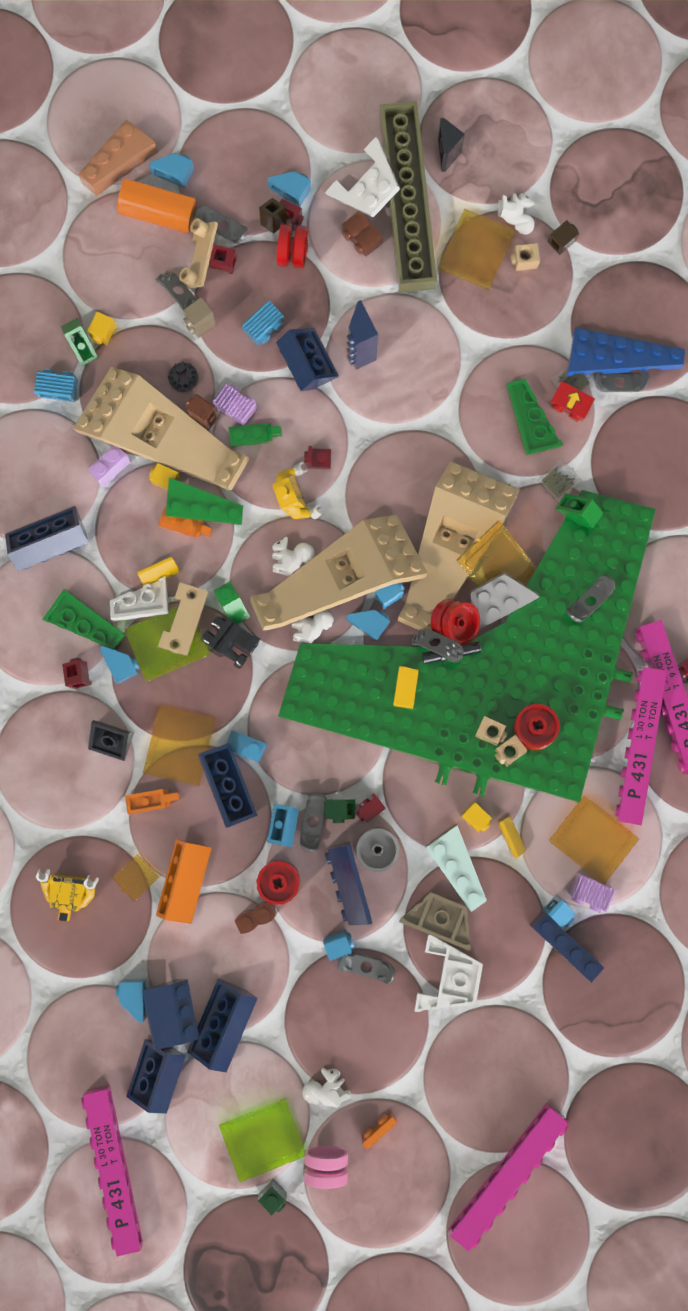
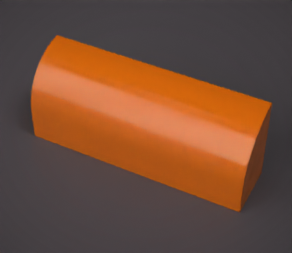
(156, 205)
(183, 881)

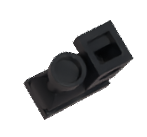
(230, 635)

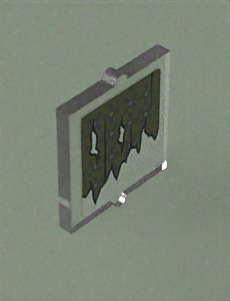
(578, 381)
(559, 480)

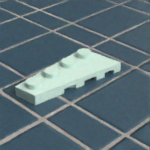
(454, 861)

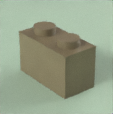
(198, 318)

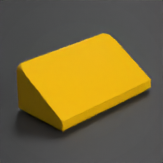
(163, 568)
(406, 687)
(511, 836)

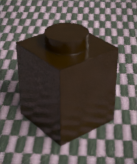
(272, 215)
(563, 237)

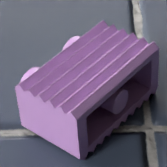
(235, 404)
(109, 465)
(592, 892)

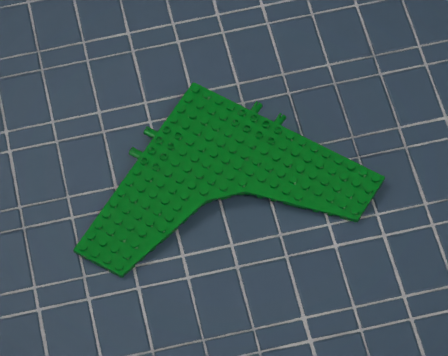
(523, 662)

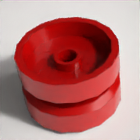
(295, 246)
(456, 620)
(536, 715)
(276, 893)

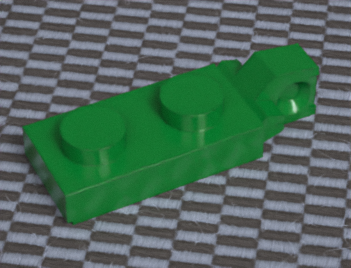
(253, 434)

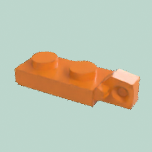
(184, 526)
(150, 800)

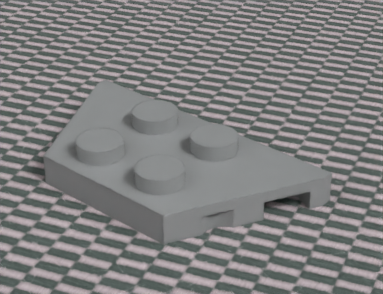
(500, 597)

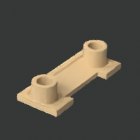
(204, 237)
(186, 619)

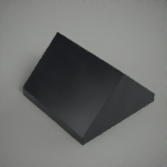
(450, 143)
(109, 740)

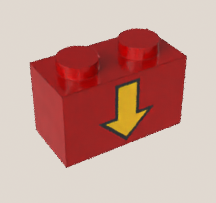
(571, 402)

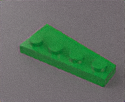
(533, 426)
(195, 504)
(76, 616)

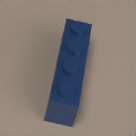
(566, 946)

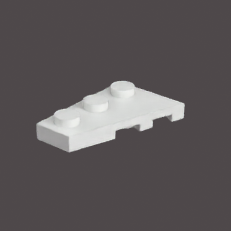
(145, 602)

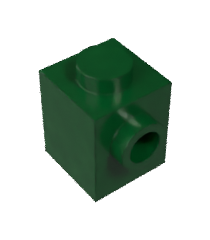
(339, 809)
(272, 1197)

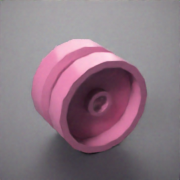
(326, 1167)

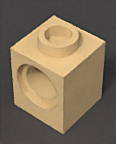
(531, 252)
(487, 723)
(514, 743)

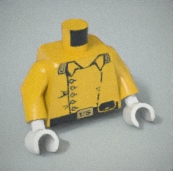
(290, 494)
(66, 892)

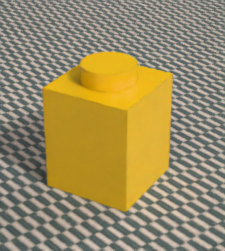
(101, 328)
(160, 475)
(476, 817)

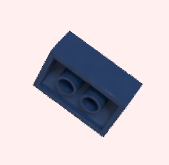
(307, 358)
(170, 1014)
(155, 1077)

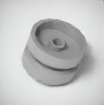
(377, 861)

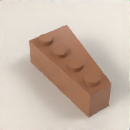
(117, 157)

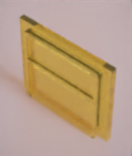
(476, 249)
(494, 554)
(176, 745)
(594, 840)

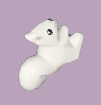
(513, 213)
(290, 560)
(311, 628)
(330, 1093)

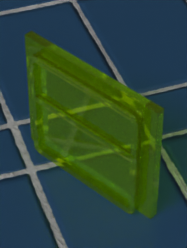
(158, 661)
(262, 1140)

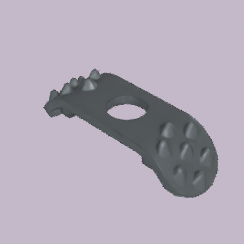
(234, 232)
(169, 281)
(633, 382)
(600, 591)
(447, 648)
(311, 835)
(380, 969)

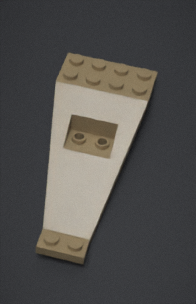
(145, 422)
(461, 510)
(371, 558)

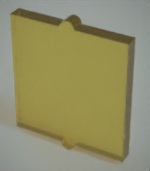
(135, 877)

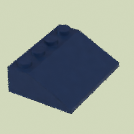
(349, 884)

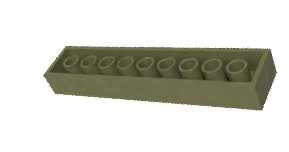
(410, 204)

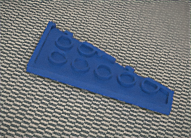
(616, 354)

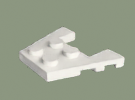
(373, 188)
(458, 979)

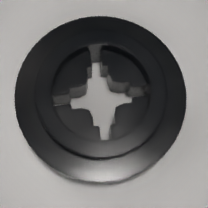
(184, 384)

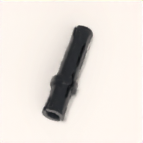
(469, 648)

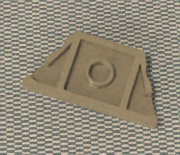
(440, 919)

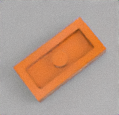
(384, 1124)

